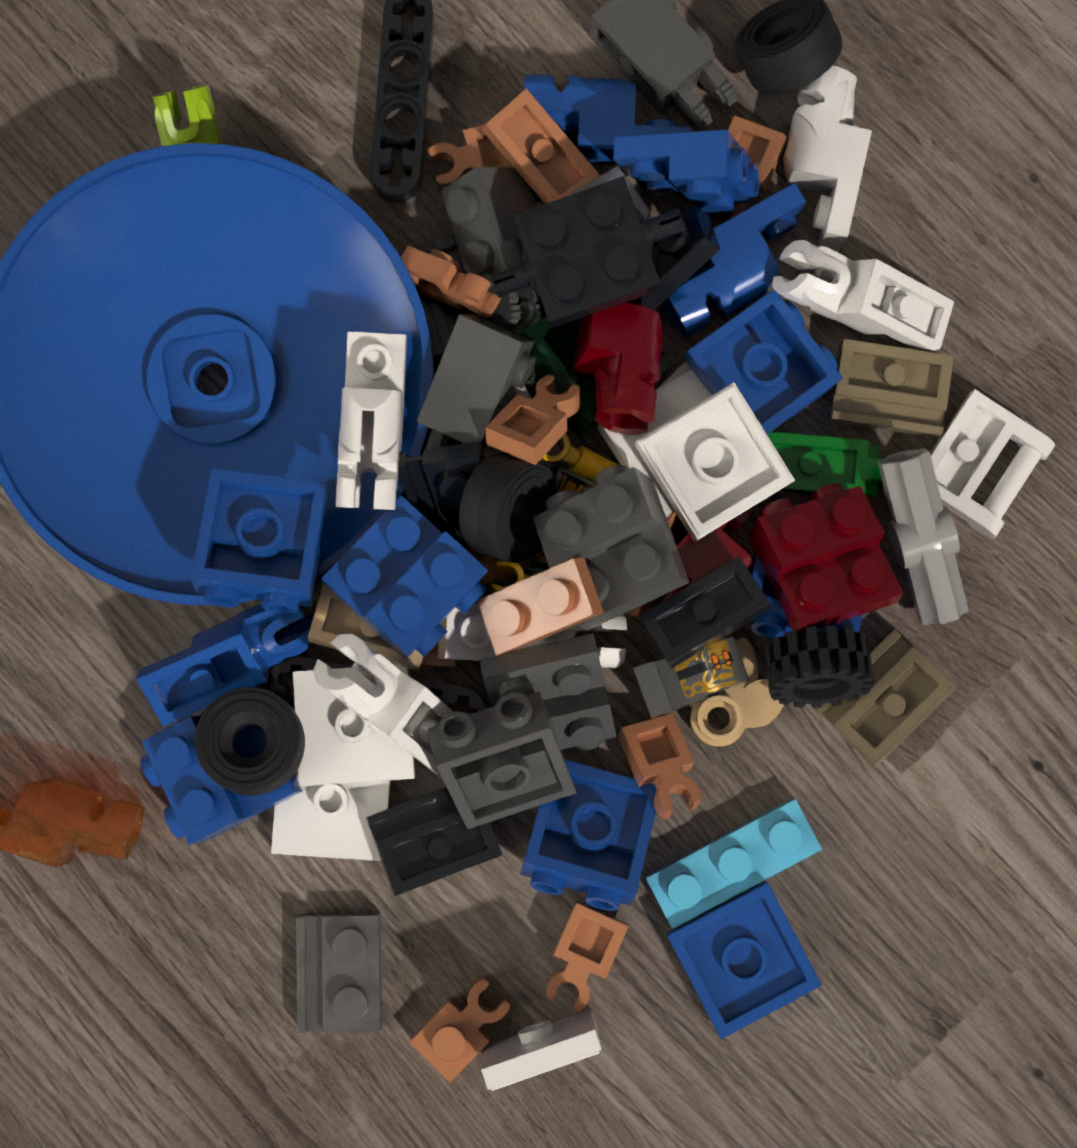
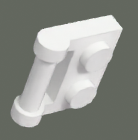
(969, 451)

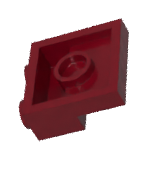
(825, 557)

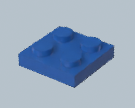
(743, 959)

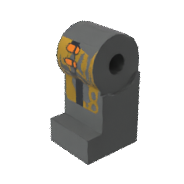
(692, 680)

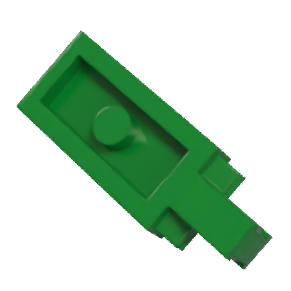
(828, 460)

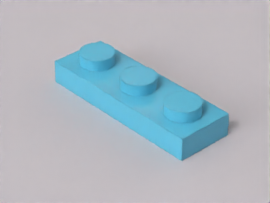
(733, 862)

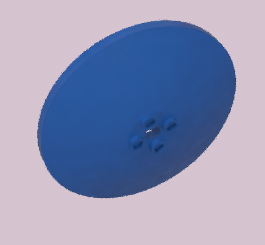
(139, 287)

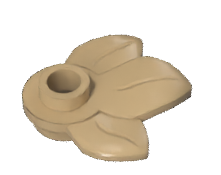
(745, 704)

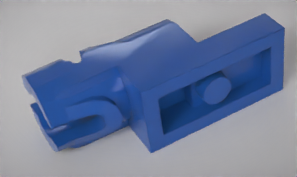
(595, 112)
(740, 268)
(222, 660)

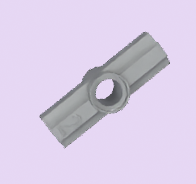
(923, 536)

